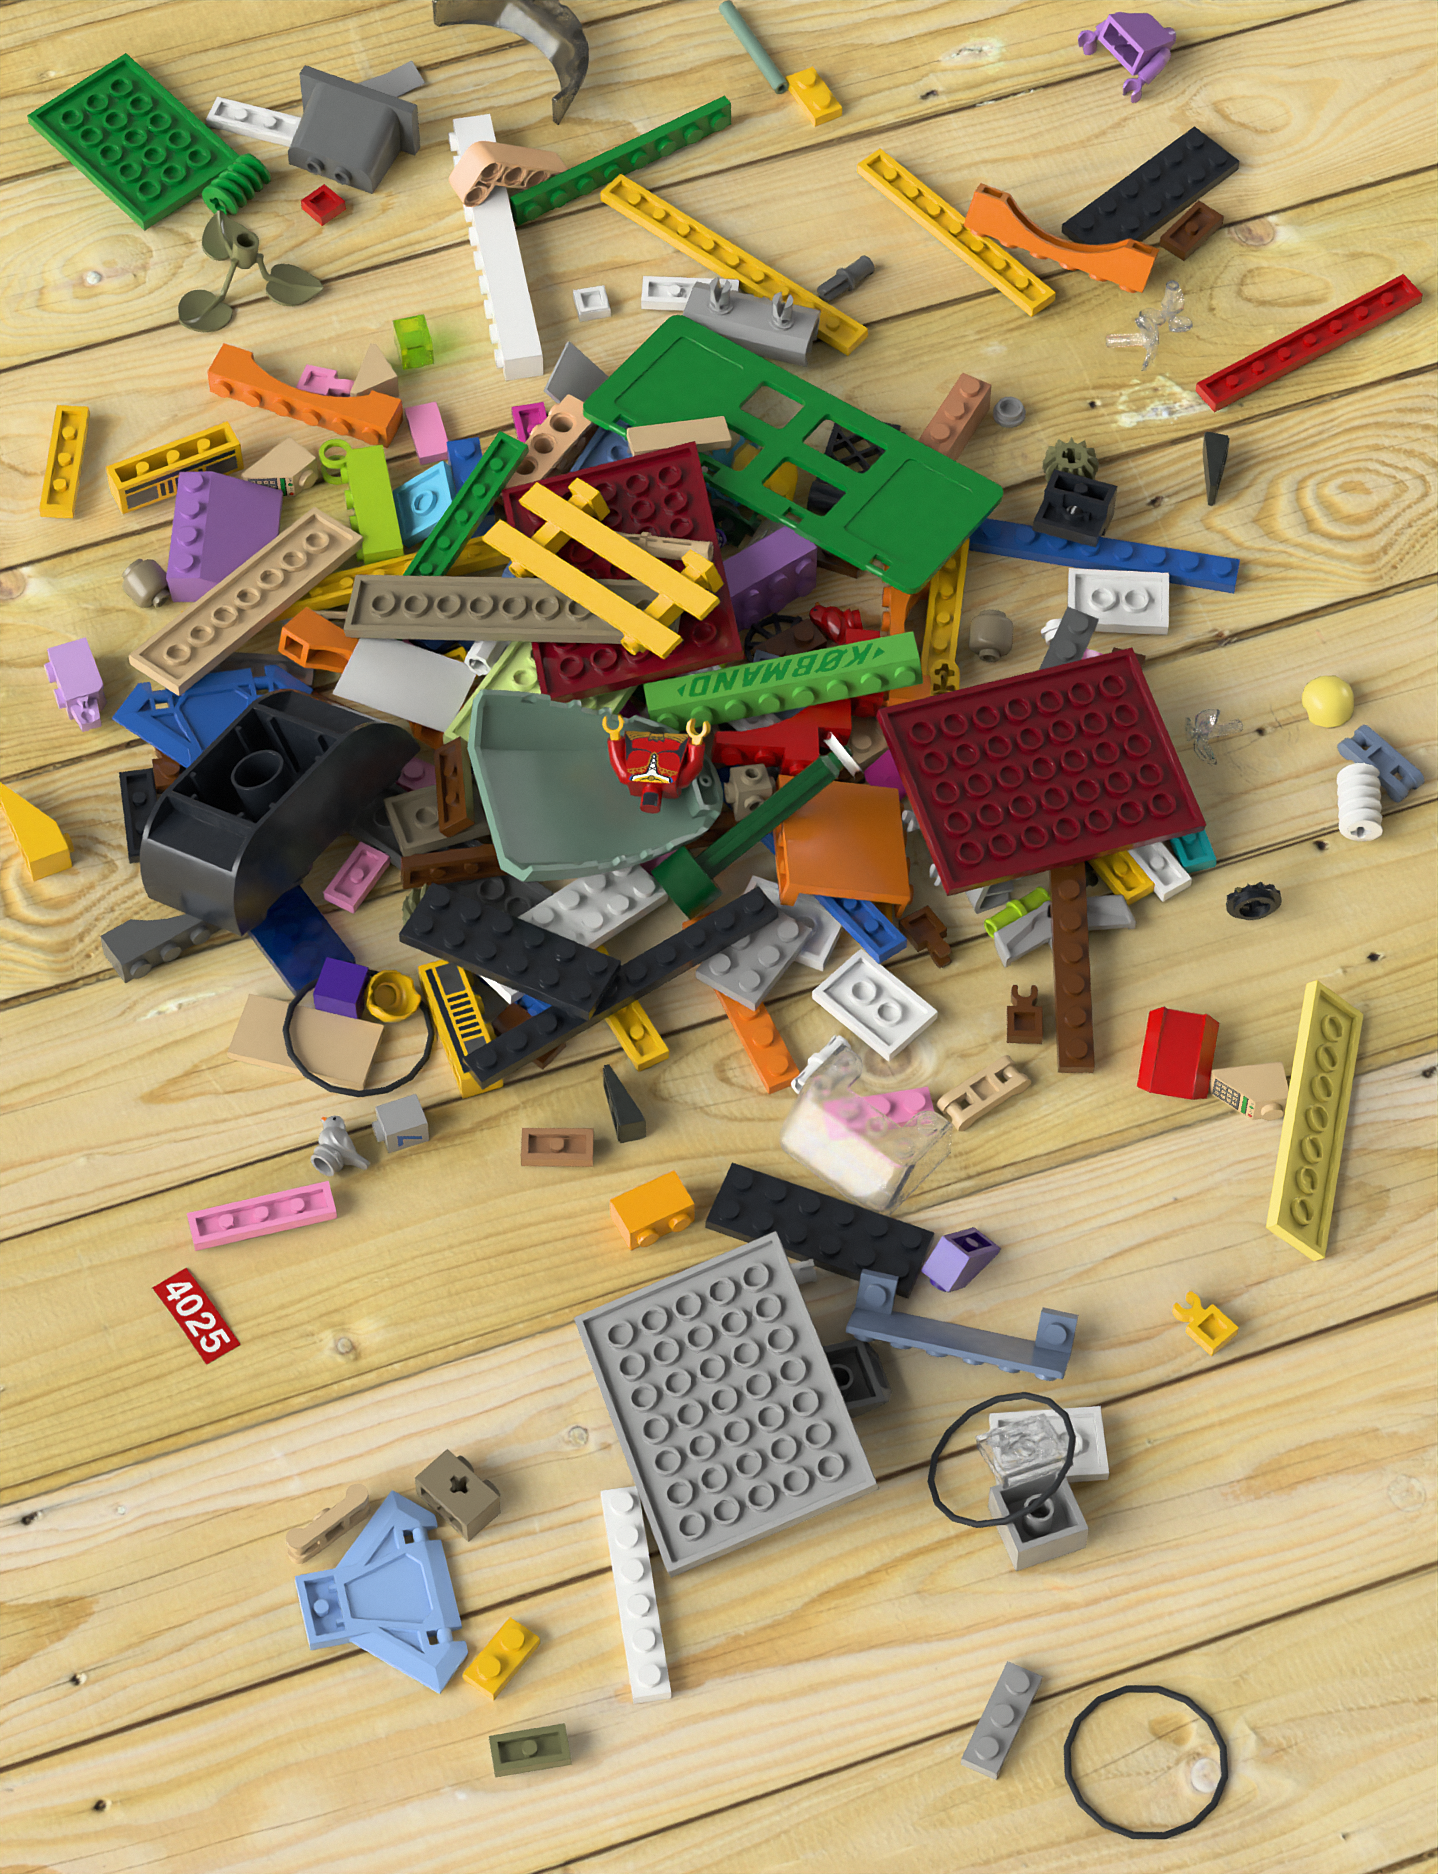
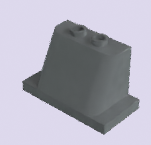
(351, 130)

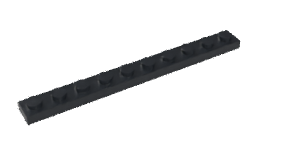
(632, 982)

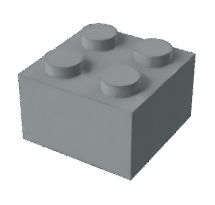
(1047, 1532)

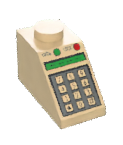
(285, 468)
(1253, 1090)

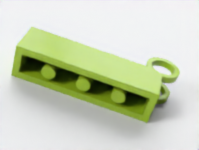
(369, 498)

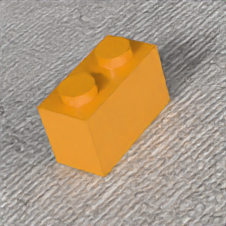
(652, 1210)

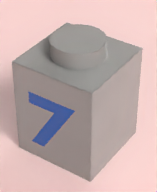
(401, 1123)

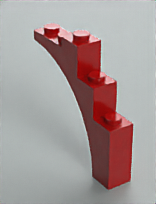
(797, 740)

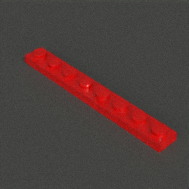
(1308, 343)

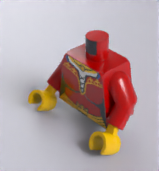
(656, 763)

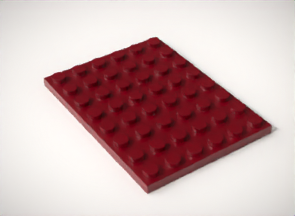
(645, 493)
(1040, 771)

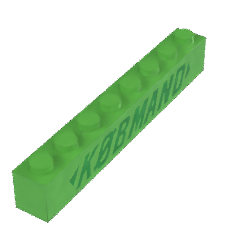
(786, 682)

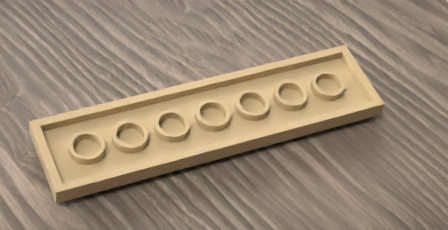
(246, 601)

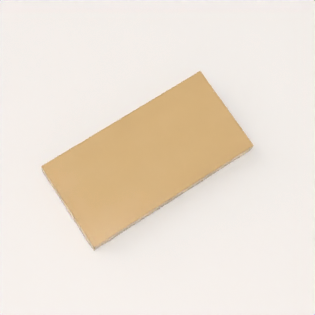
(326, 1043)

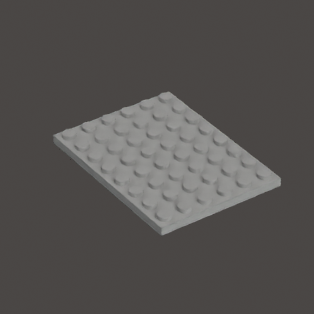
(725, 1404)

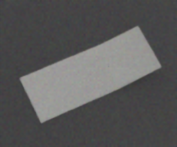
(396, 81)

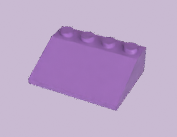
(217, 529)

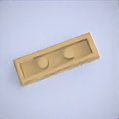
(706, 432)

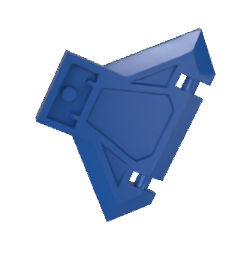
(200, 712)

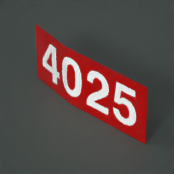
(196, 1316)

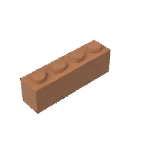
(958, 416)

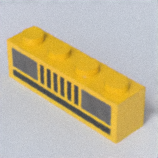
(155, 473)
(456, 1018)

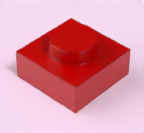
(323, 205)

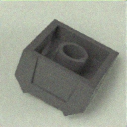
(858, 1376)

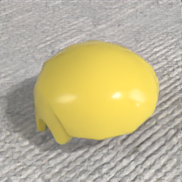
(1328, 701)

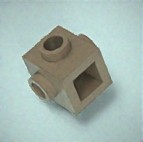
(748, 789)

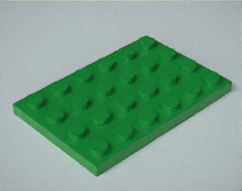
(133, 140)

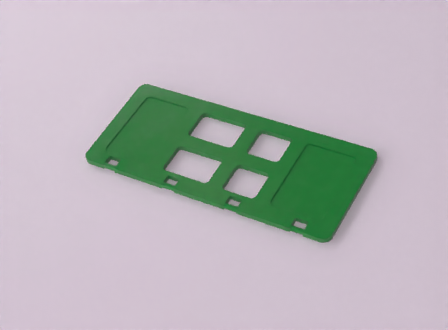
(903, 511)

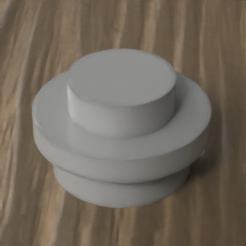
(1009, 412)

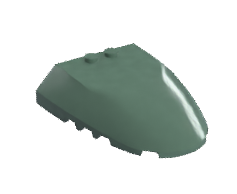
(557, 798)

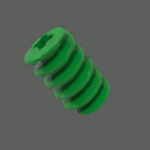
(236, 185)

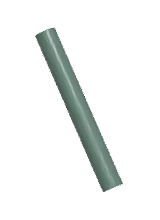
(753, 47)

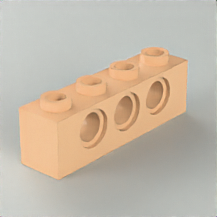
(554, 443)

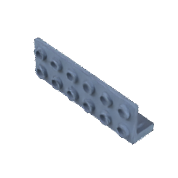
(875, 1319)

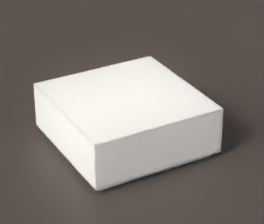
(591, 303)

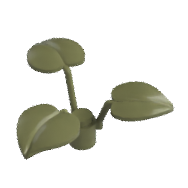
(228, 239)

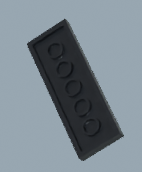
(1153, 192)
(510, 951)
(819, 1227)

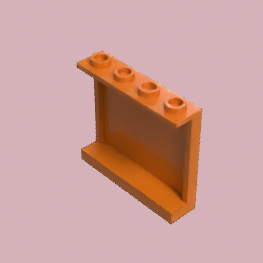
(845, 846)

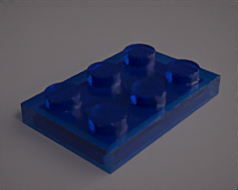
(298, 940)

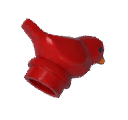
(835, 621)

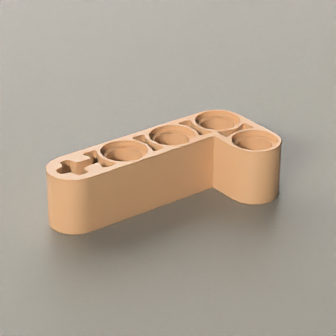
(501, 165)

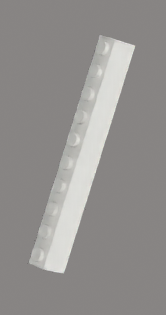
(501, 265)

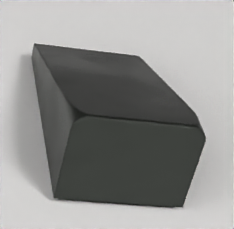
(1214, 460)
(626, 1116)

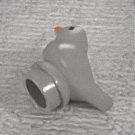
(335, 1148)

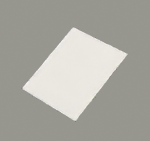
(405, 682)

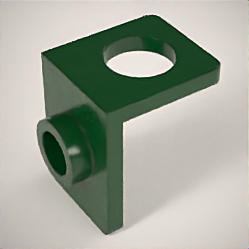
(742, 525)

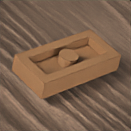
(557, 1147)

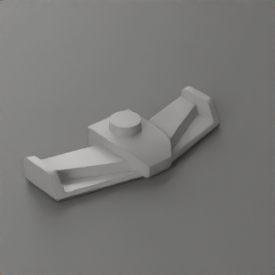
(1035, 927)

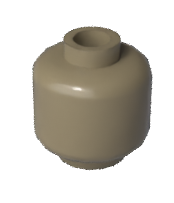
(146, 583)
(991, 635)

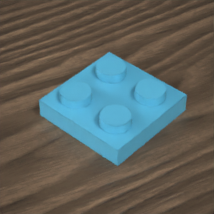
(423, 502)

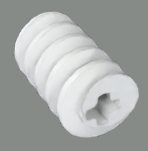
(1359, 802)

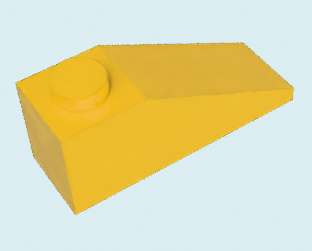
(36, 835)

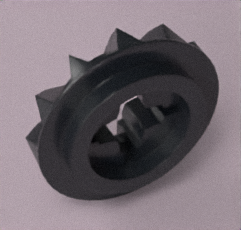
(1261, 898)

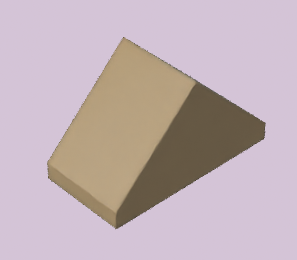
(375, 375)

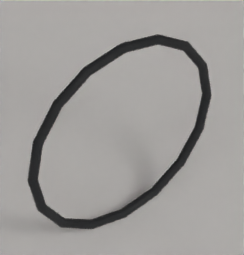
(362, 1093)
(1038, 1502)
(1174, 1695)

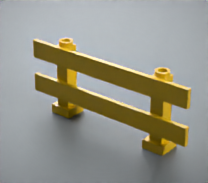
(574, 520)

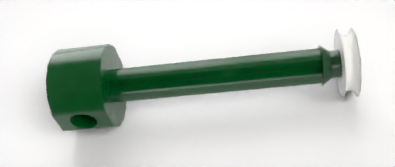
(691, 878)

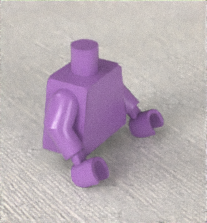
(1136, 43)

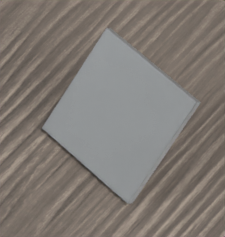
(574, 376)

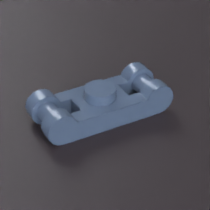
(1385, 759)

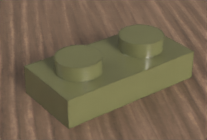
(530, 1750)

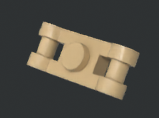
(983, 1092)
(328, 1525)

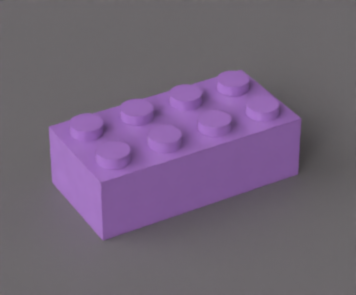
(770, 575)

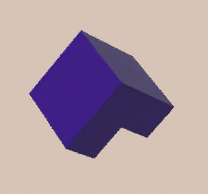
(341, 988)

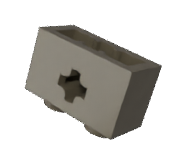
(464, 1512)

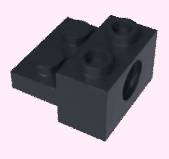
(1076, 508)

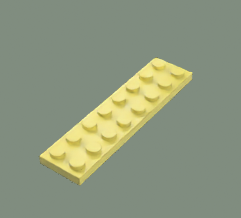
(1315, 1121)

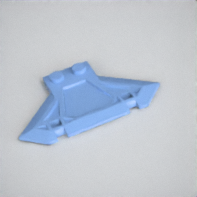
(389, 1596)

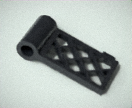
(824, 495)

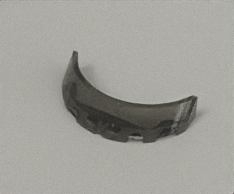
(543, 23)

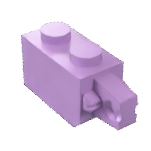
(77, 681)

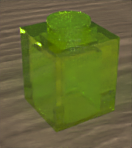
(413, 342)

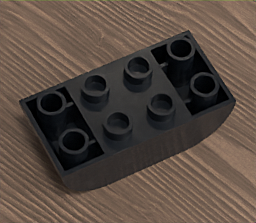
(266, 805)

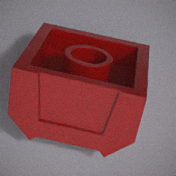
(1178, 1053)

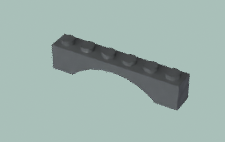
(143, 944)

